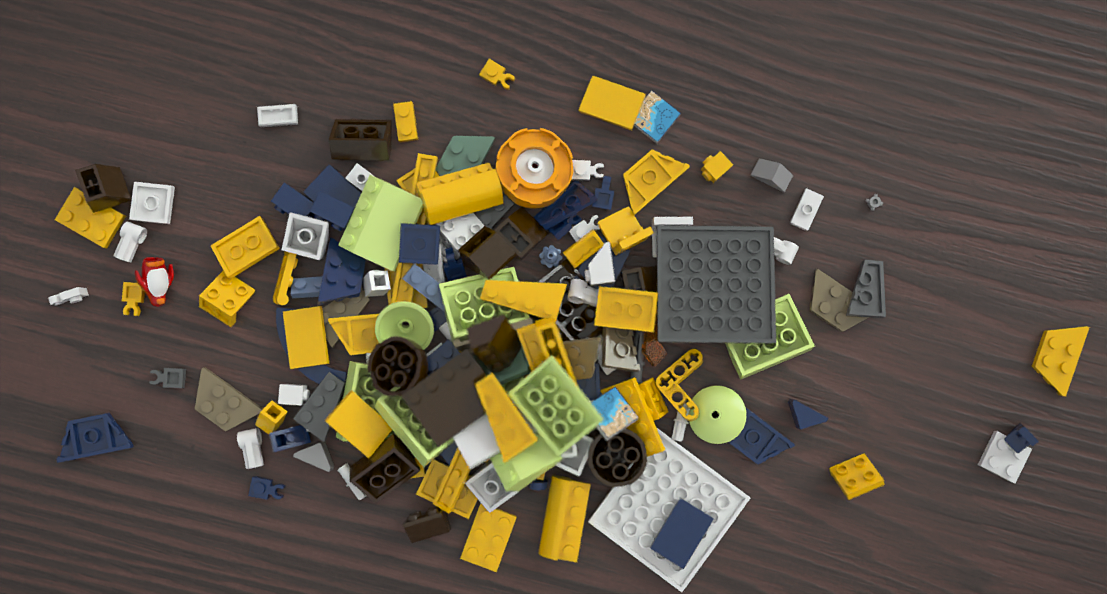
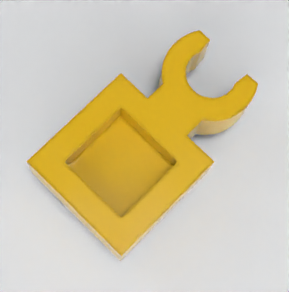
(495, 73)
(132, 295)

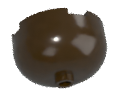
(398, 364)
(614, 470)

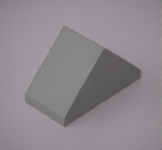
(772, 174)
(316, 455)

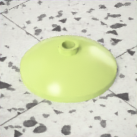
(391, 319)
(731, 414)

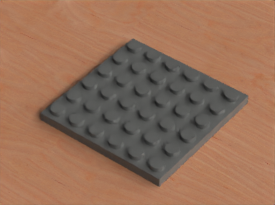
(715, 284)

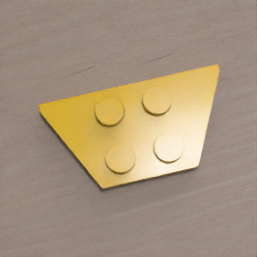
(650, 178)
(356, 332)
(1059, 356)

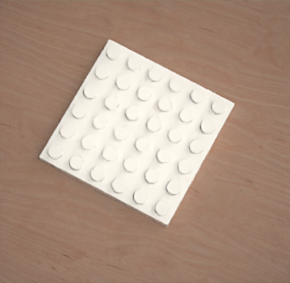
(637, 511)

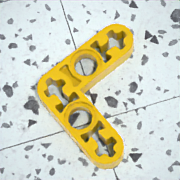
(674, 387)

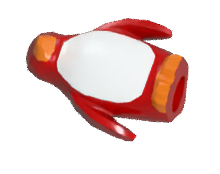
(155, 279)

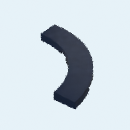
(315, 373)

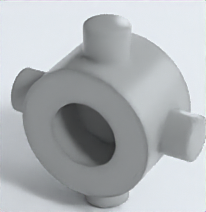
(874, 202)

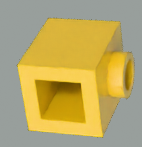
(715, 167)
(271, 417)

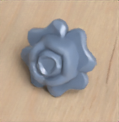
(550, 256)

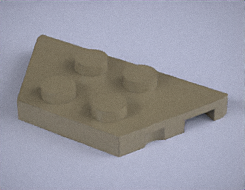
(831, 302)
(582, 356)
(222, 402)

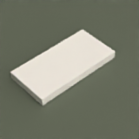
(478, 440)

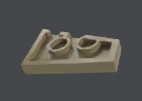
(343, 308)

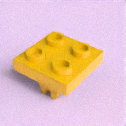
(856, 476)

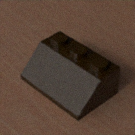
(361, 139)
(495, 342)
(384, 470)

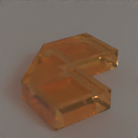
(651, 348)

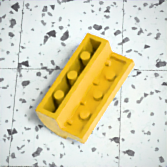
(460, 193)
(542, 341)
(564, 519)

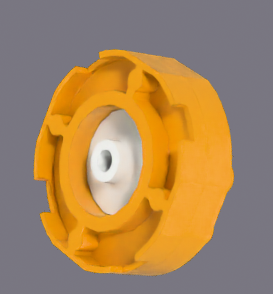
(534, 167)

